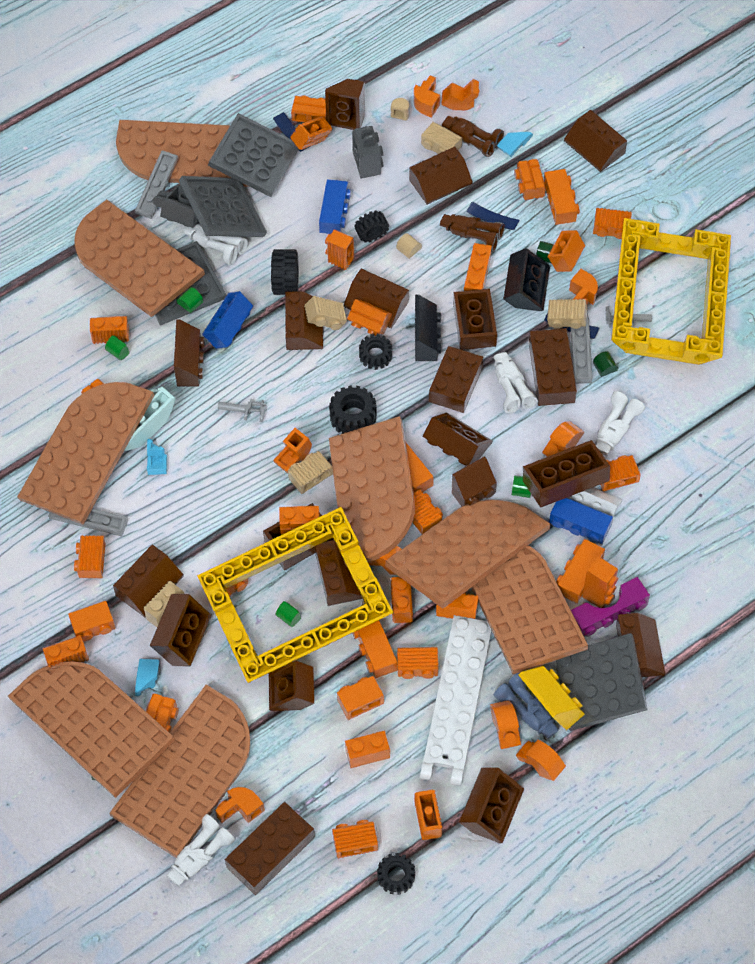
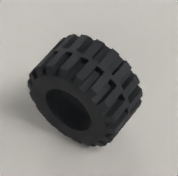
(284, 271)
(352, 398)

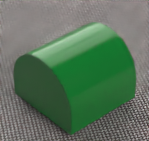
(190, 300)
(117, 348)
(520, 488)
(288, 614)

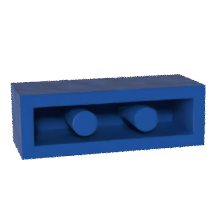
(334, 206)
(228, 320)
(581, 520)

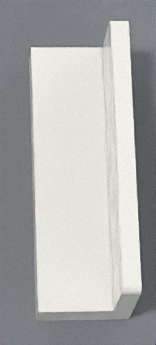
(597, 500)

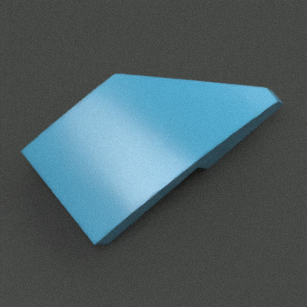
(513, 141)
(156, 459)
(146, 674)

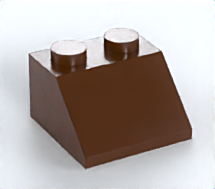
(474, 483)
(291, 687)

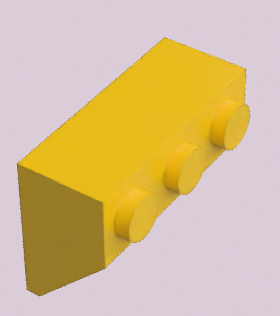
(553, 695)

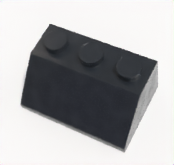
(526, 281)
(426, 329)

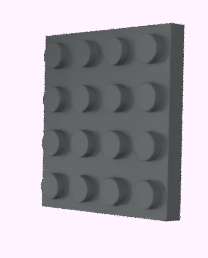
(253, 155)
(222, 207)
(207, 286)
(604, 681)

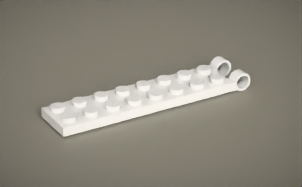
(457, 697)

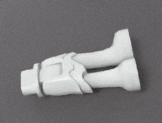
(230, 247)
(510, 378)
(613, 429)
(192, 857)

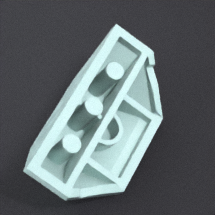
(153, 419)

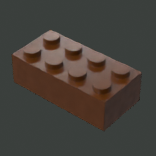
(552, 367)
(566, 473)
(270, 848)

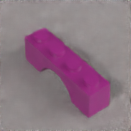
(632, 597)

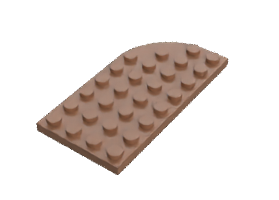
(142, 142)
(133, 259)
(85, 449)
(374, 485)
(466, 548)
(528, 612)
(92, 722)
(190, 775)

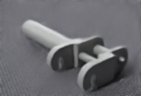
(636, 317)
(244, 408)

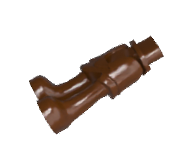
(467, 129)
(467, 228)

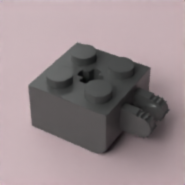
(367, 151)
(176, 206)

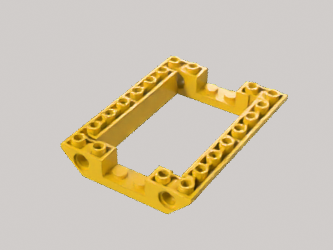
(703, 245)
(273, 552)

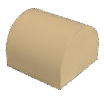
(400, 109)
(408, 245)

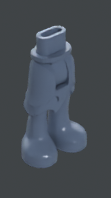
(535, 714)

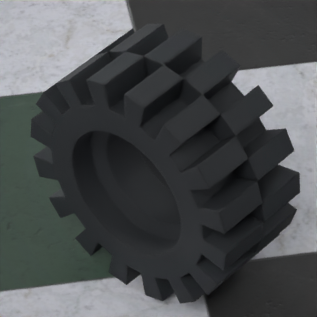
(371, 226)
(375, 342)
(396, 861)

